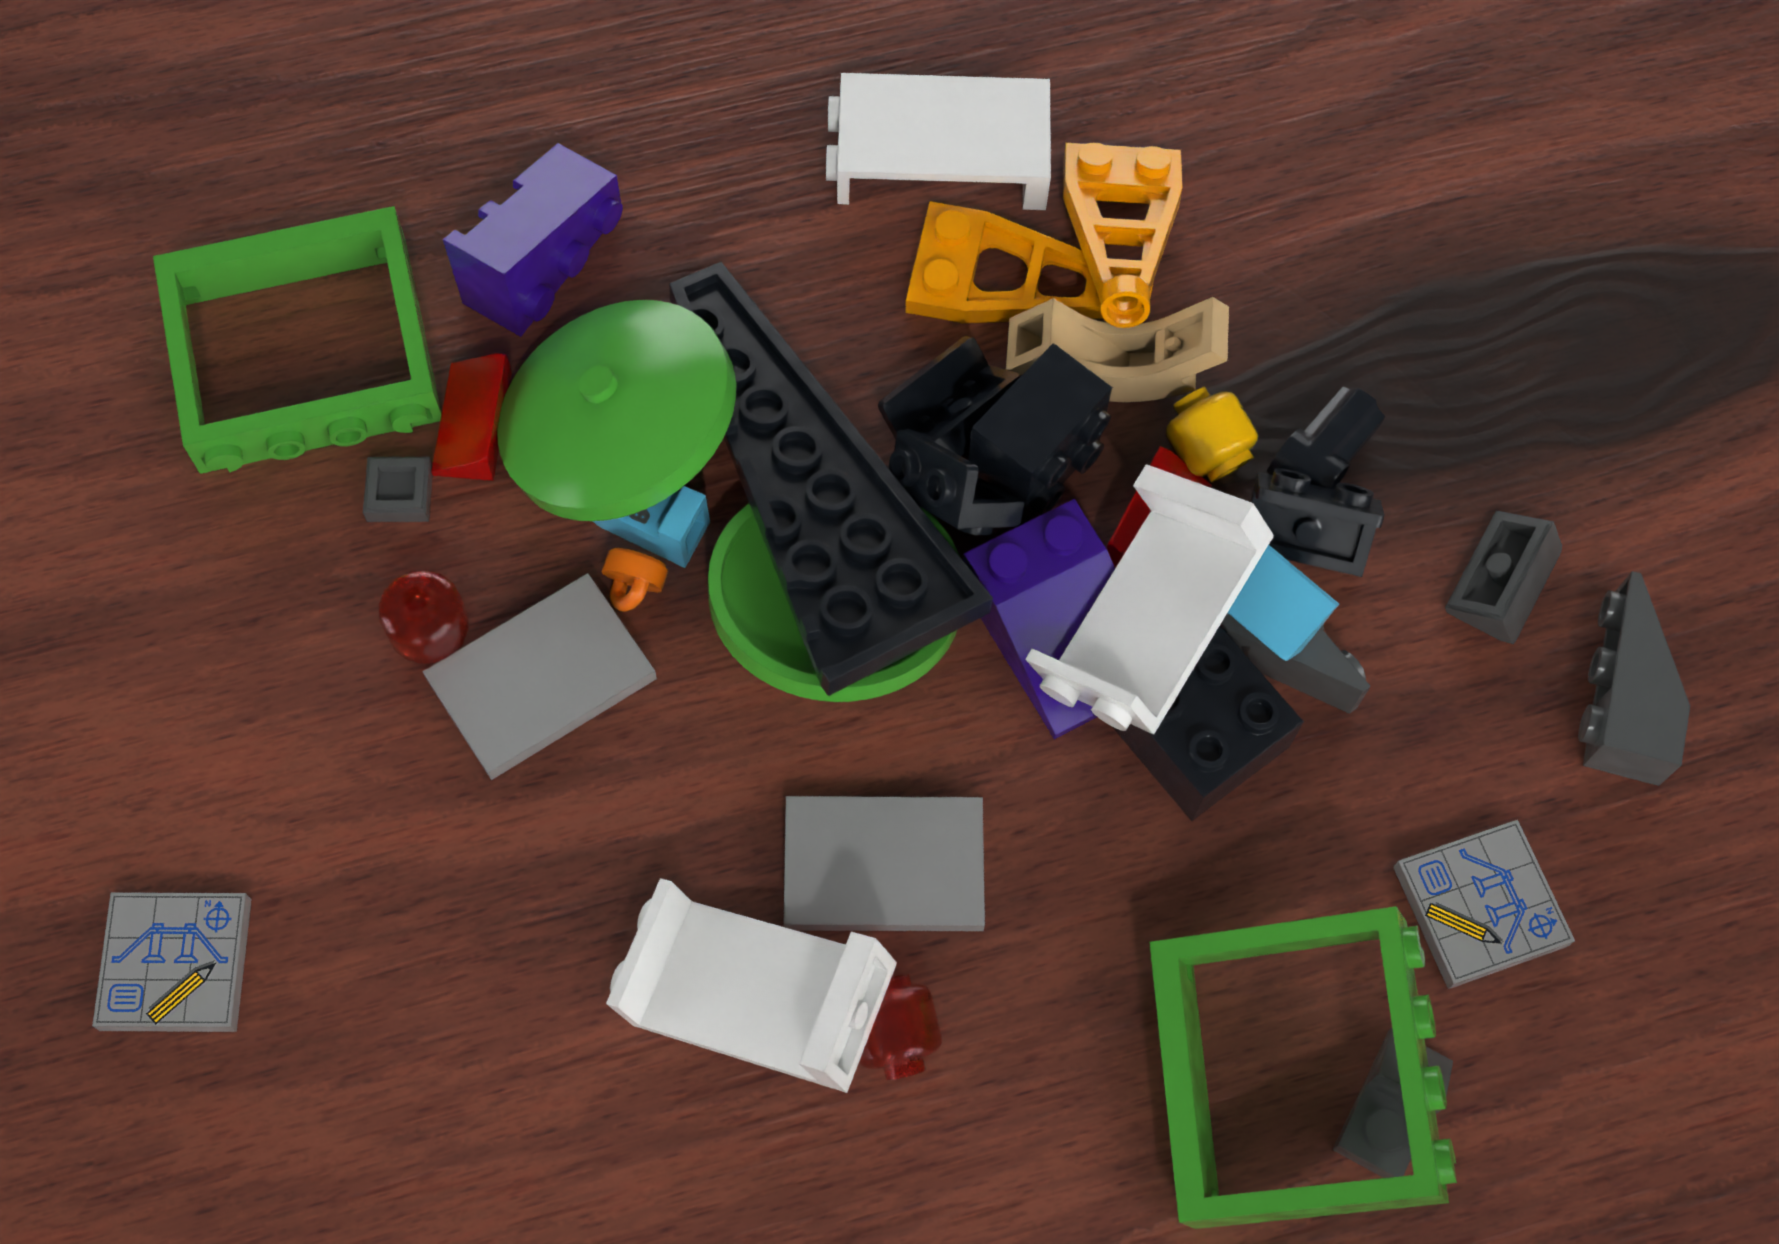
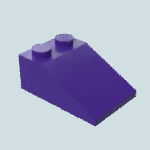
(1042, 590)

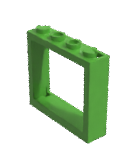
(277, 260)
(1186, 1083)

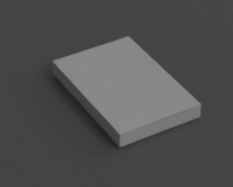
(539, 676)
(884, 864)

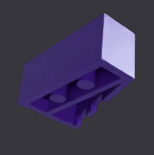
(534, 238)

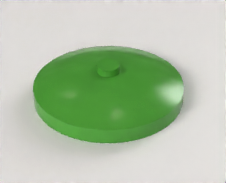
(617, 410)
(762, 632)

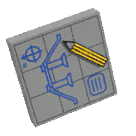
(1483, 904)
(172, 962)

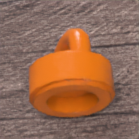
(634, 570)

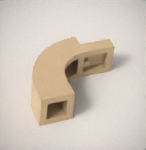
(1138, 361)

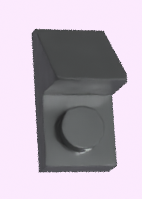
(1376, 1125)

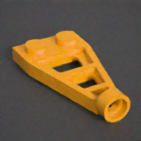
(1130, 176)
(949, 257)

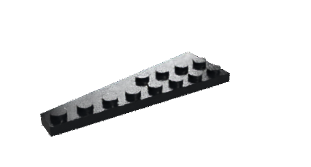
(841, 530)

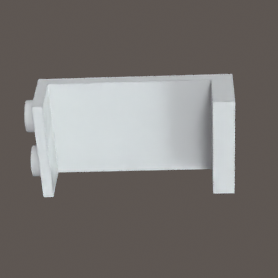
(941, 131)
(1158, 603)
(752, 988)

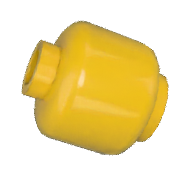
(1211, 433)

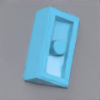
(1281, 605)

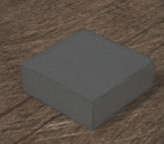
(398, 489)

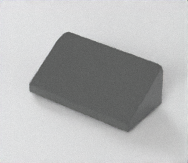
(1506, 575)

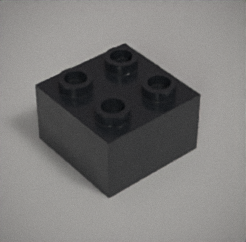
(1042, 431)
(1217, 729)

